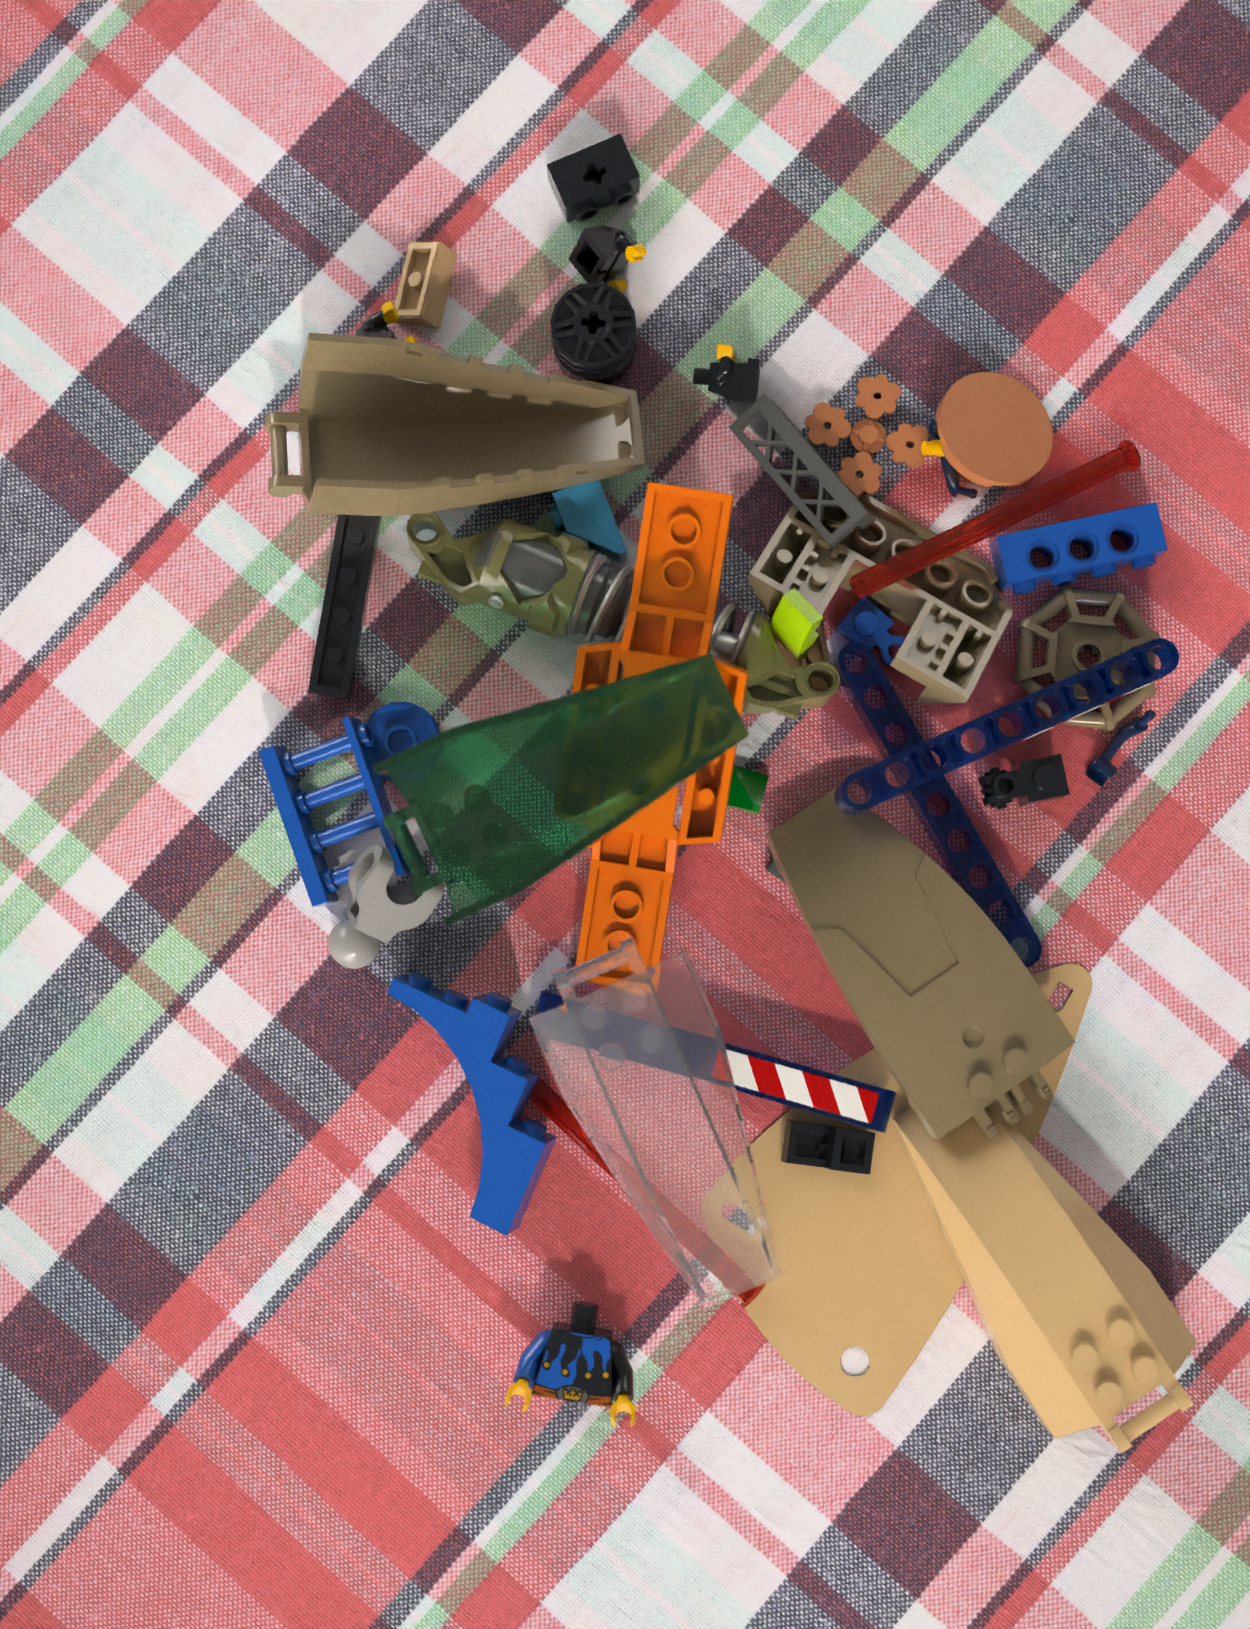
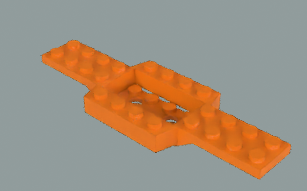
(666, 624)

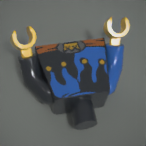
(576, 1365)

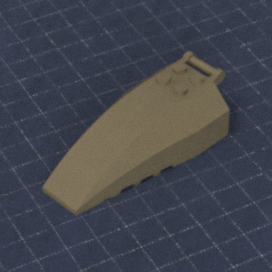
(427, 431)

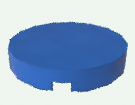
(399, 728)

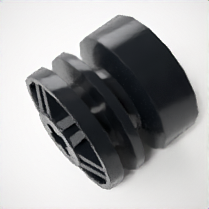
(596, 356)

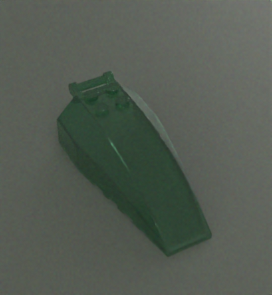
(550, 780)

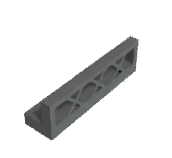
(816, 465)

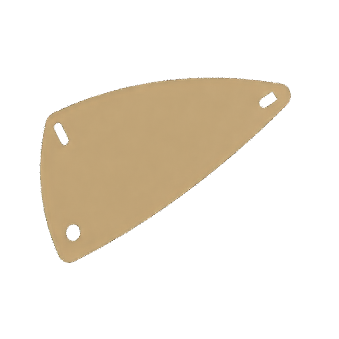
(866, 1249)

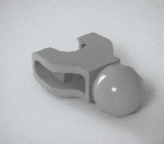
(377, 909)

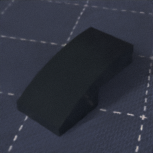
(828, 1147)

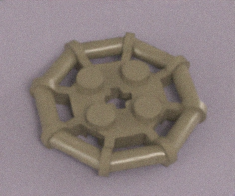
(1071, 638)

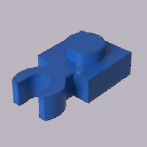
(870, 626)

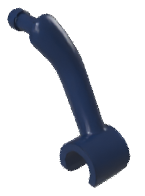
(950, 473)
(1100, 767)

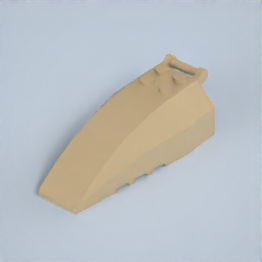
(1051, 1282)

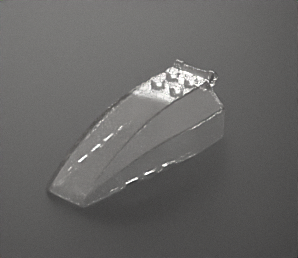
(663, 1111)

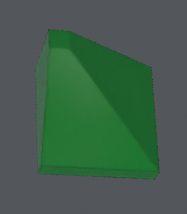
(747, 790)

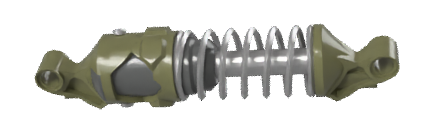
(572, 589)

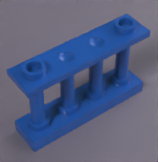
(296, 806)

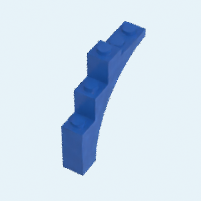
(501, 1087)

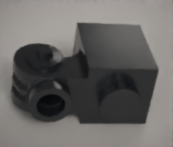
(1027, 781)

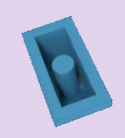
(587, 515)

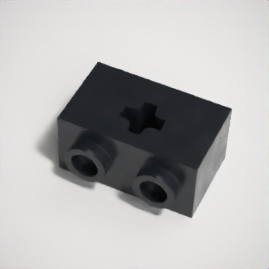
(607, 164)

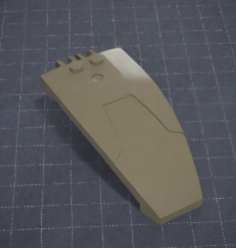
(919, 967)

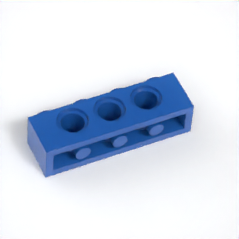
(1136, 525)

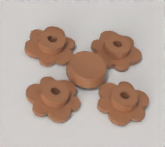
(867, 434)

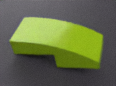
(795, 623)

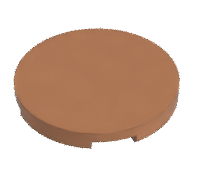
(994, 430)

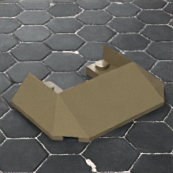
(949, 605)

